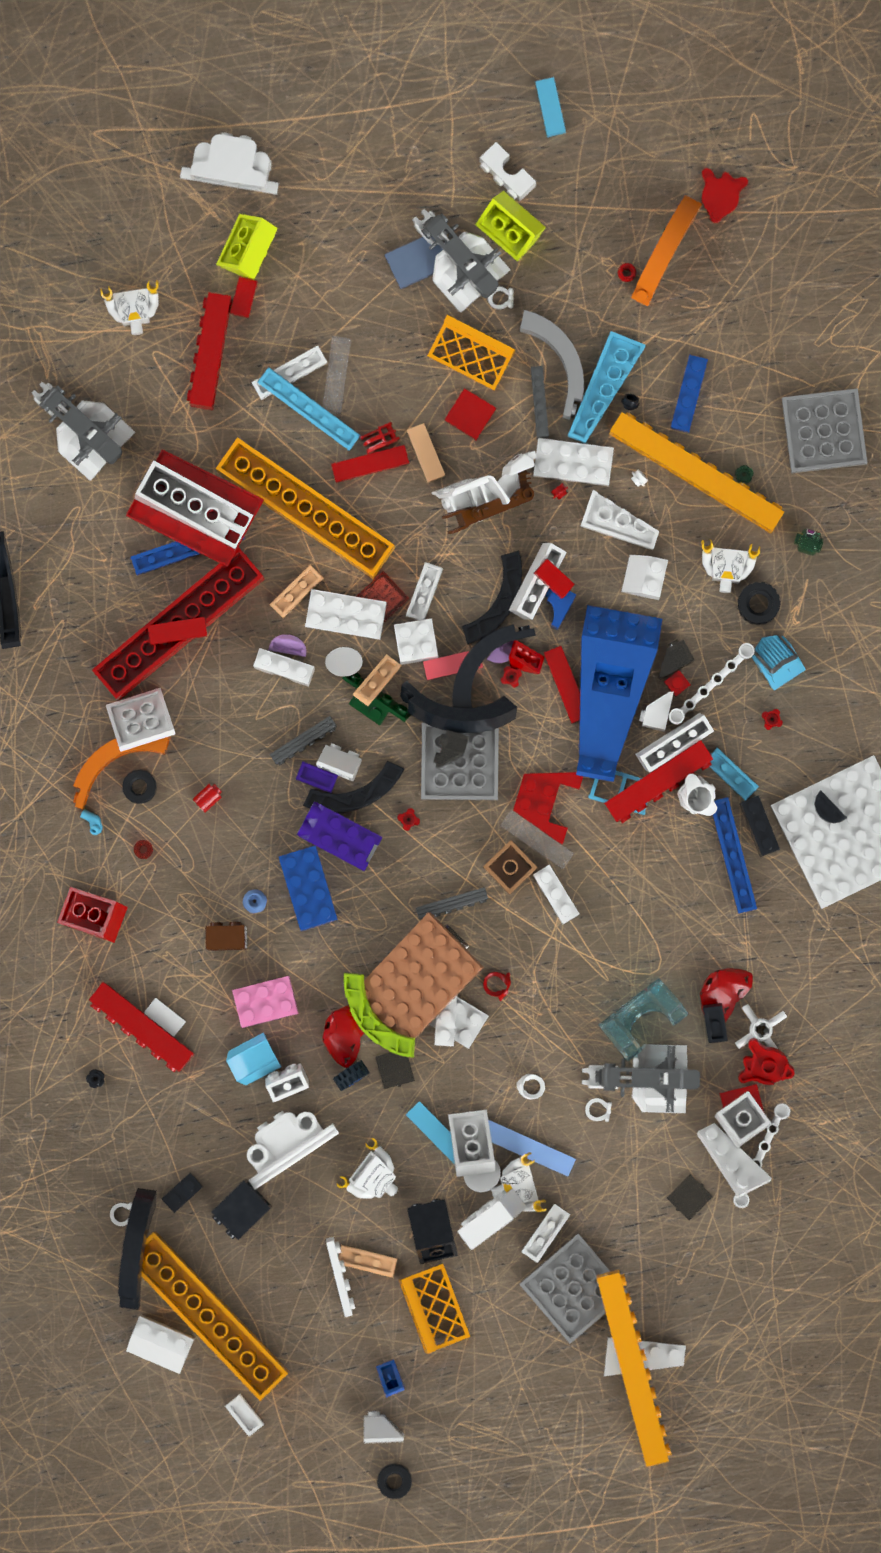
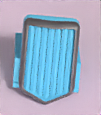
(777, 660)

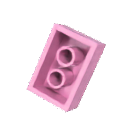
(265, 1002)

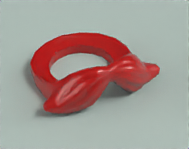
(505, 978)

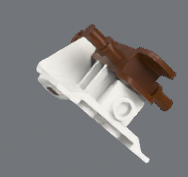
(487, 496)

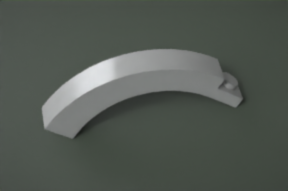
(555, 338)

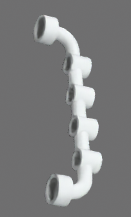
(745, 651)
(781, 1111)

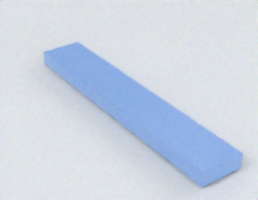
(539, 1152)

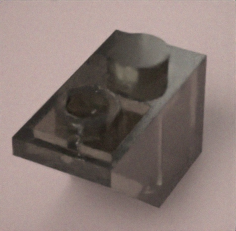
(452, 748)

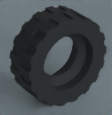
(773, 603)

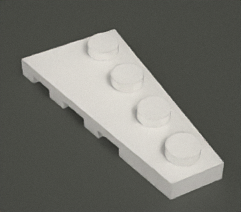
(616, 522)
(733, 1162)
(657, 1354)

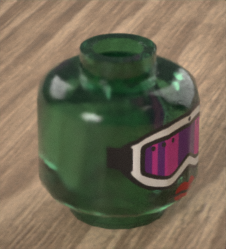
(809, 542)

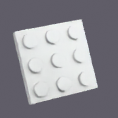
(140, 719)

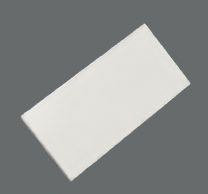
(165, 1017)
(244, 1415)

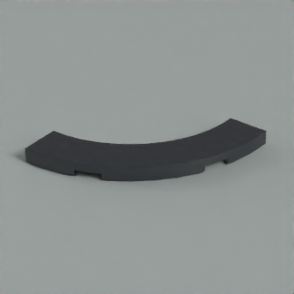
(500, 609)
(360, 797)

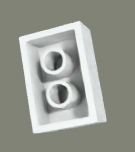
(491, 1218)

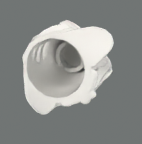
(697, 795)

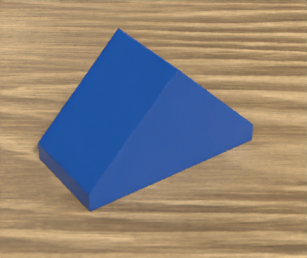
(390, 1378)

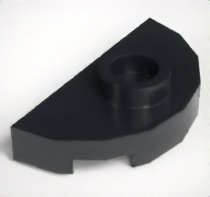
(827, 809)

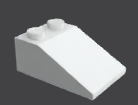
(471, 1143)

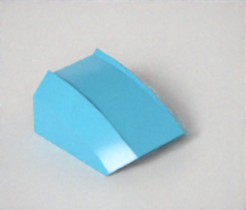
(252, 1060)

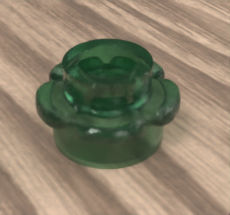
(744, 469)

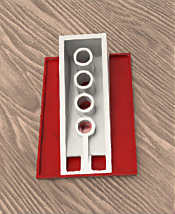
(194, 507)

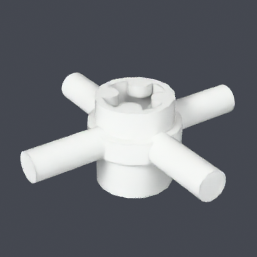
(760, 1021)

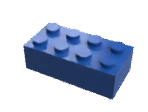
(308, 888)

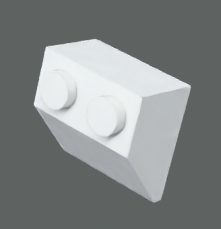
(644, 576)
(339, 762)

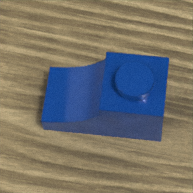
(559, 606)

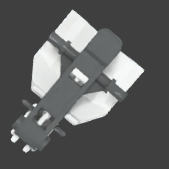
(466, 263)
(88, 433)
(657, 1078)

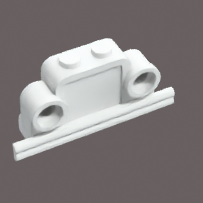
(231, 163)
(285, 1143)

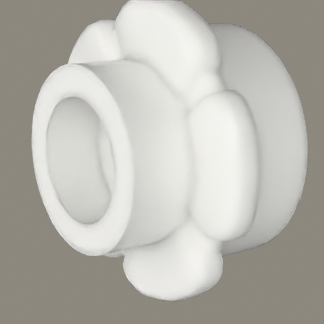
(639, 478)

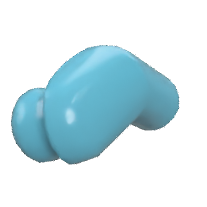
(94, 821)

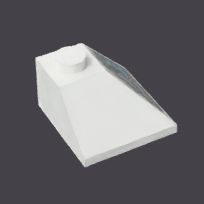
(380, 1429)

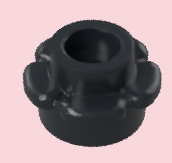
(630, 401)
(100, 1078)

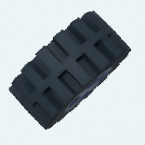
(351, 1075)

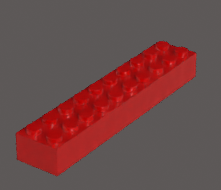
(206, 598)

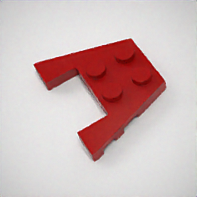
(537, 800)

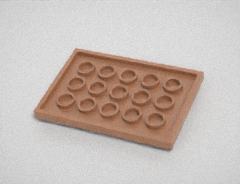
(420, 977)

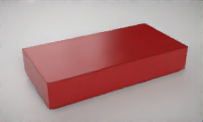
(244, 297)
(554, 578)

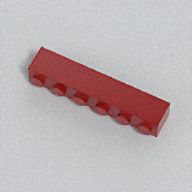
(210, 351)
(658, 781)
(141, 1026)

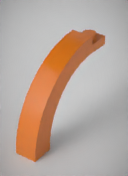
(665, 250)
(102, 758)

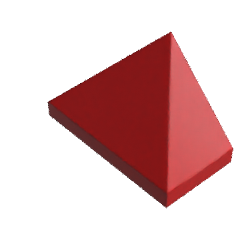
(525, 658)

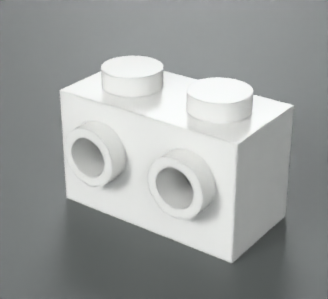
(286, 1082)

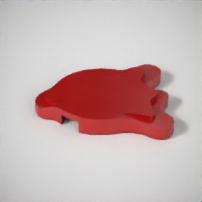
(721, 194)
(765, 1065)

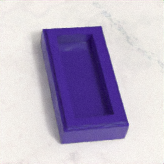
(316, 777)

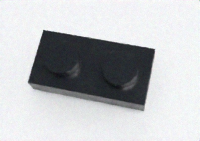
(715, 1023)
(182, 1192)

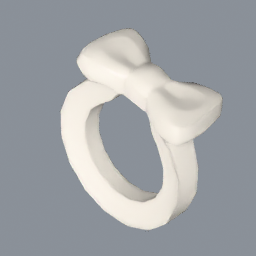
(509, 303)
(607, 1106)
(113, 1210)

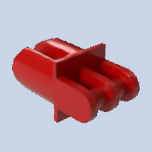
(381, 437)

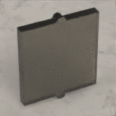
(394, 1070)
(689, 1197)

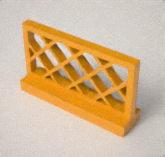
(478, 337)
(418, 1314)

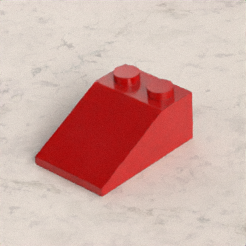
(92, 914)

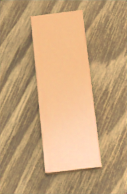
(425, 453)
(296, 591)
(377, 680)
(368, 1261)

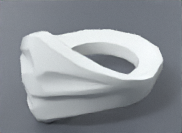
(527, 1077)

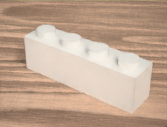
(533, 589)
(674, 742)

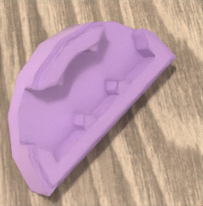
(289, 645)
(501, 653)

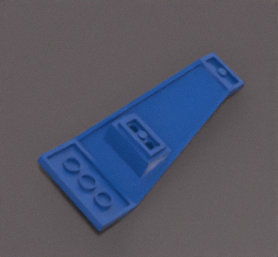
(615, 650)

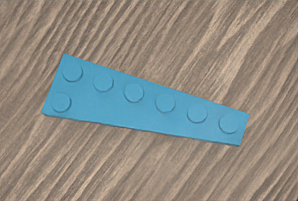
(610, 373)

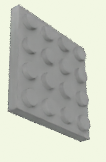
(824, 430)
(466, 778)
(568, 1288)

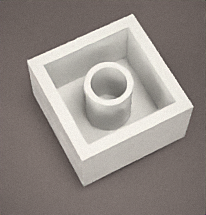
(416, 641)
(742, 1119)

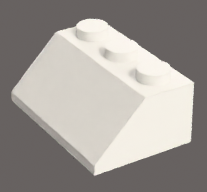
(160, 1344)

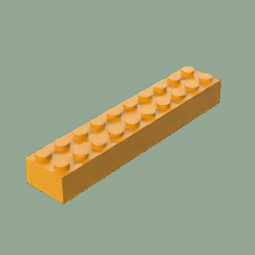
(305, 508)
(210, 1318)

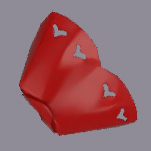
(725, 988)
(341, 1036)

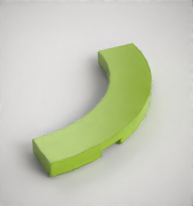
(370, 1023)

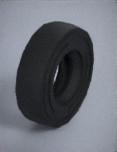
(136, 775)
(394, 1469)

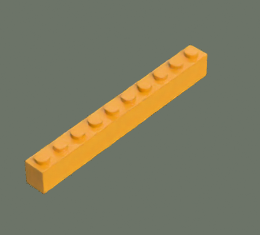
(696, 472)
(632, 1367)

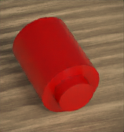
(207, 797)

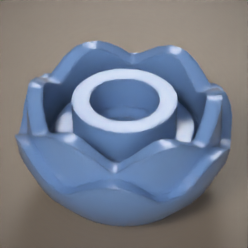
(260, 898)

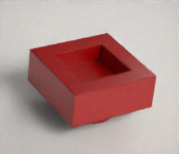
(677, 683)

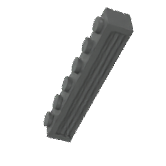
(539, 402)
(303, 740)
(456, 902)

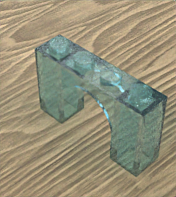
(653, 998)

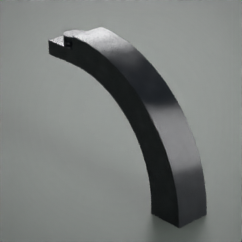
(9, 610)
(465, 675)
(458, 719)
(134, 1247)

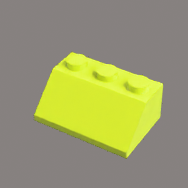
(510, 225)
(247, 246)

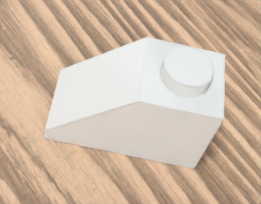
(657, 713)

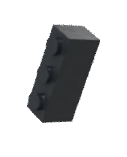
(759, 826)

